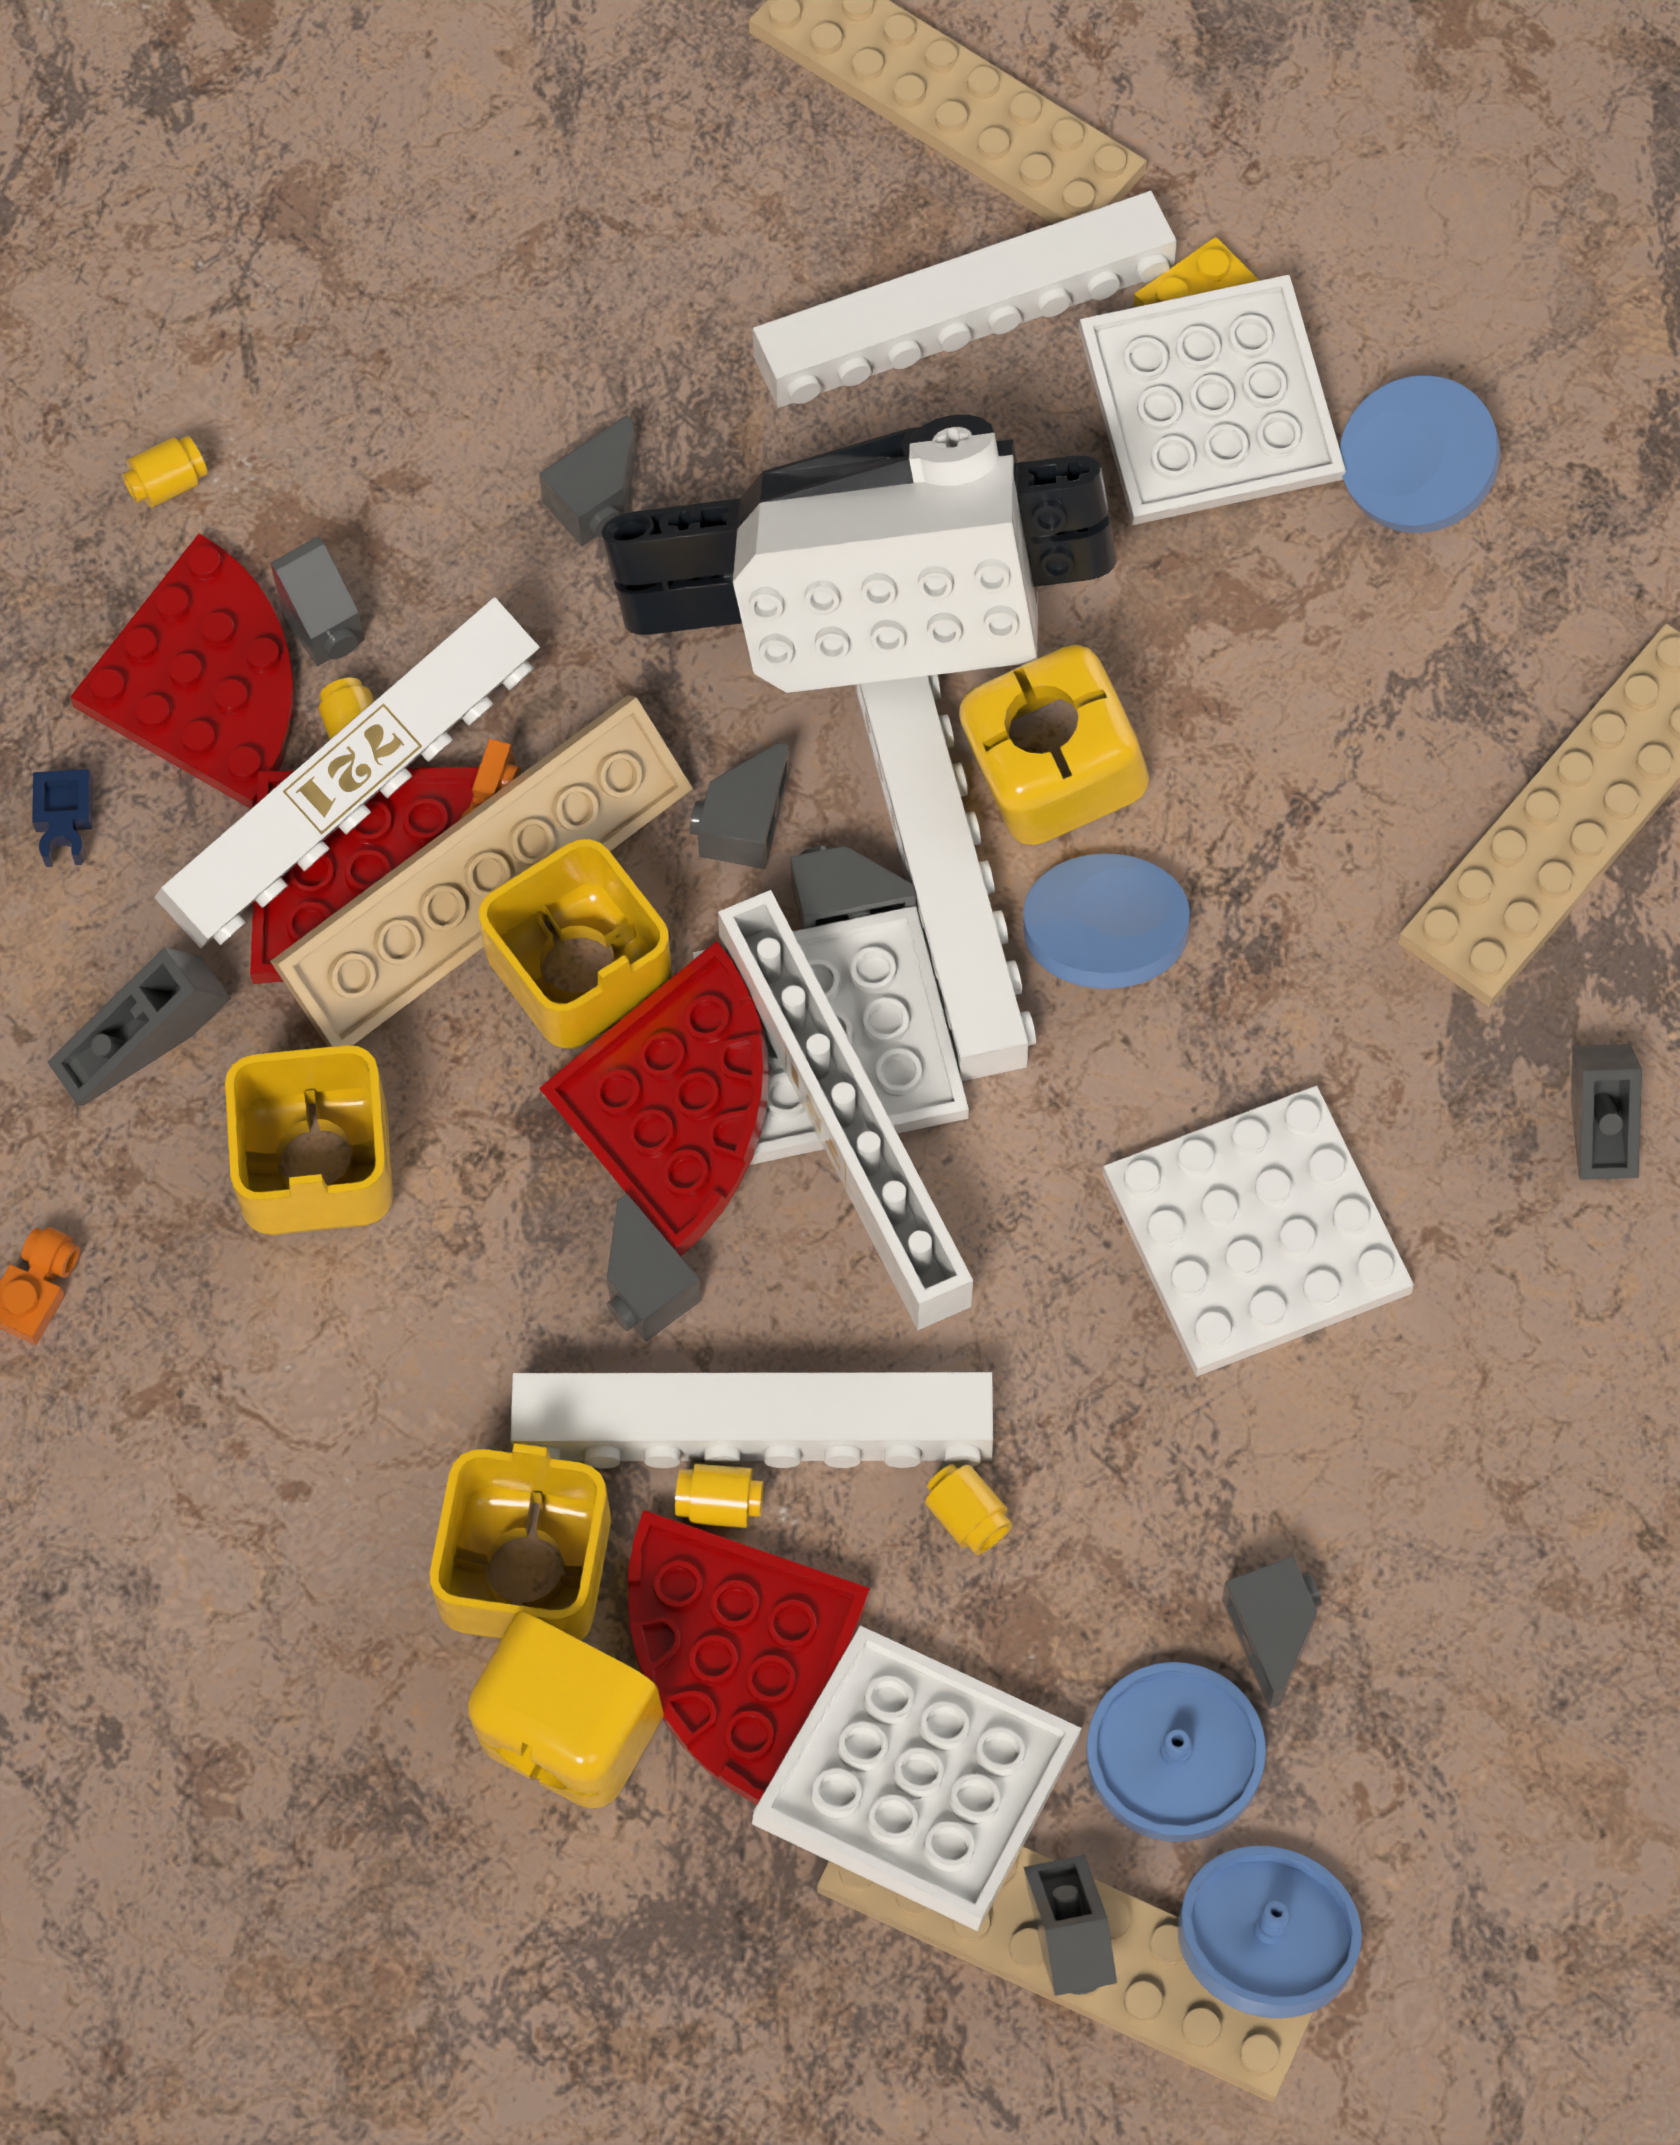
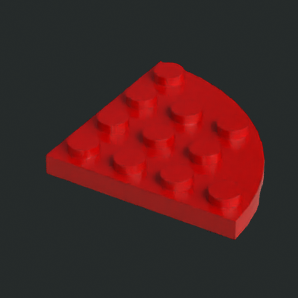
(200, 675)
(355, 861)
(675, 1096)
(734, 1644)

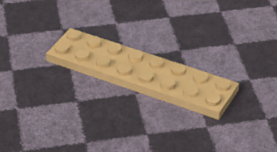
(954, 102)
(1558, 831)
(426, 910)
(1154, 1991)

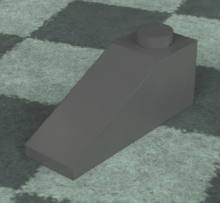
(140, 1024)

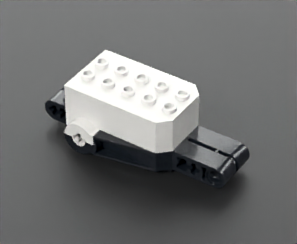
(872, 557)

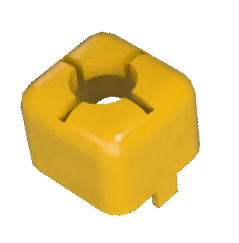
(1100, 754)
(581, 896)
(270, 1109)
(492, 1503)
(563, 1712)

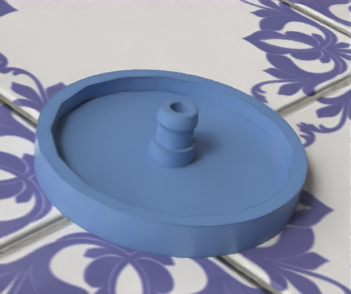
(1420, 454)
(1106, 921)
(1175, 1752)
(1269, 1931)

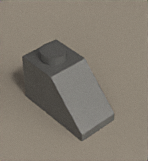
(592, 481)
(317, 602)
(743, 809)
(843, 886)
(1606, 1110)
(646, 1275)
(1273, 1620)
(1071, 1925)

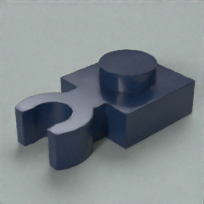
(60, 808)

